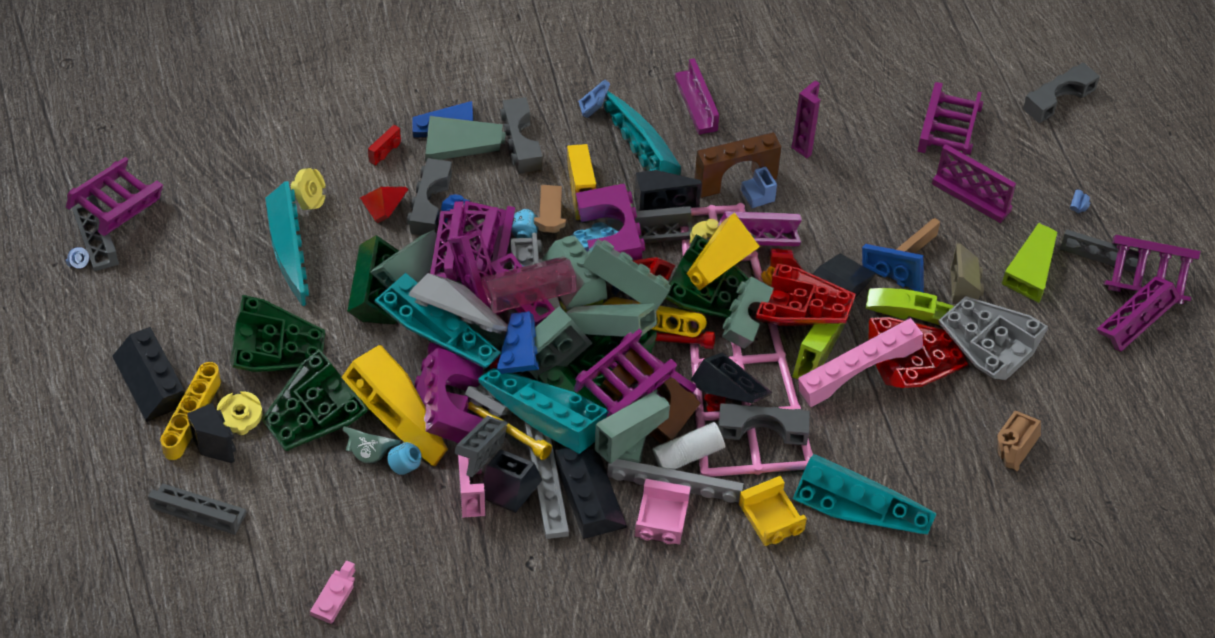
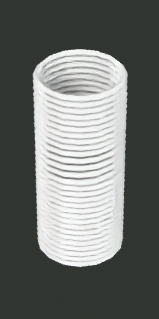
(691, 448)

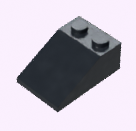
(665, 190)
(845, 273)
(727, 379)

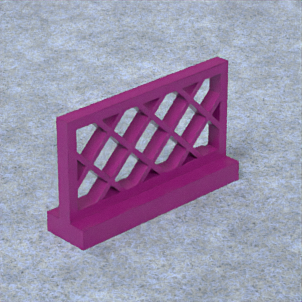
(970, 191)
(489, 232)
(503, 236)

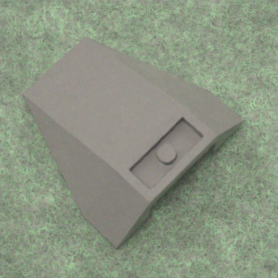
(457, 300)
(993, 336)

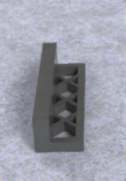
(667, 219)
(106, 240)
(1097, 250)
(482, 443)
(197, 512)

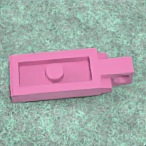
(334, 594)

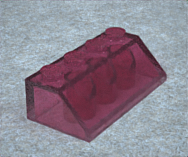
(530, 284)

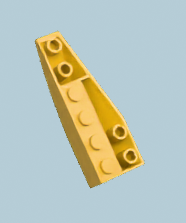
(394, 400)

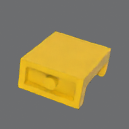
(771, 511)

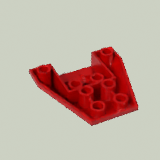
(804, 300)
(933, 361)

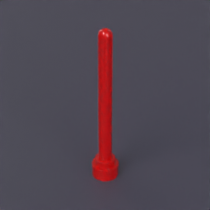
(705, 339)

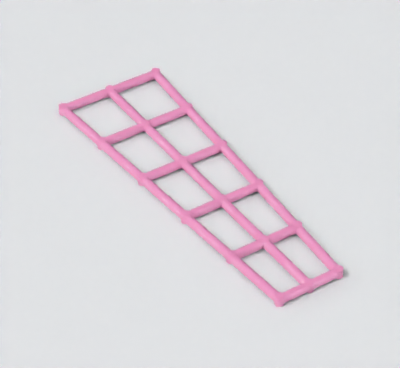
(780, 357)

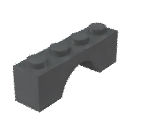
(1077, 81)
(526, 152)
(435, 178)
(788, 423)

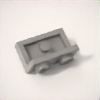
(526, 250)
(481, 396)

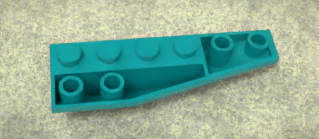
(642, 137)
(285, 241)
(435, 323)
(547, 408)
(858, 498)

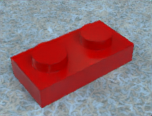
(383, 145)

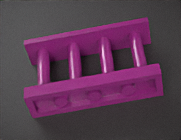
(934, 110)
(120, 211)
(1144, 249)
(647, 384)

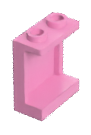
(471, 494)
(662, 511)

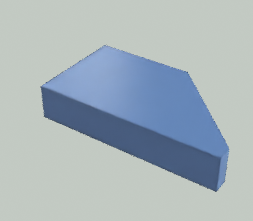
(594, 99)

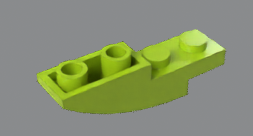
(906, 303)

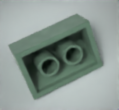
(558, 341)

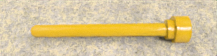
(540, 447)

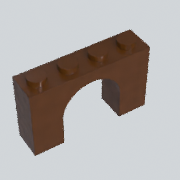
(716, 160)
(681, 402)

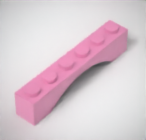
(891, 344)

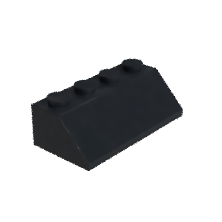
(148, 374)
(589, 492)

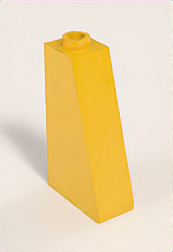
(580, 172)
(724, 250)

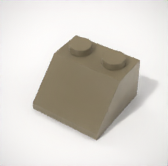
(965, 275)

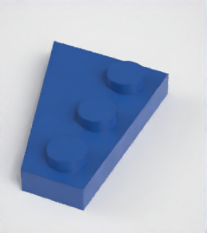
(421, 122)
(899, 265)
(519, 347)

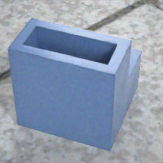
(759, 189)

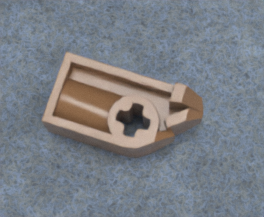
(550, 210)
(1017, 439)

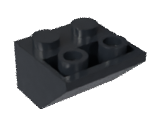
(210, 434)
(510, 480)

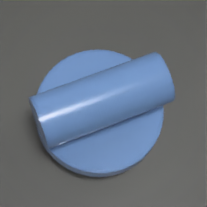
(1080, 202)
(77, 258)

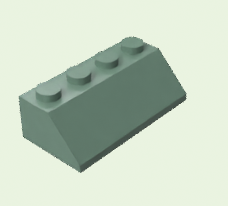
(625, 274)
(589, 285)

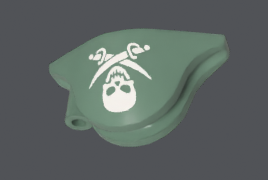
(368, 447)

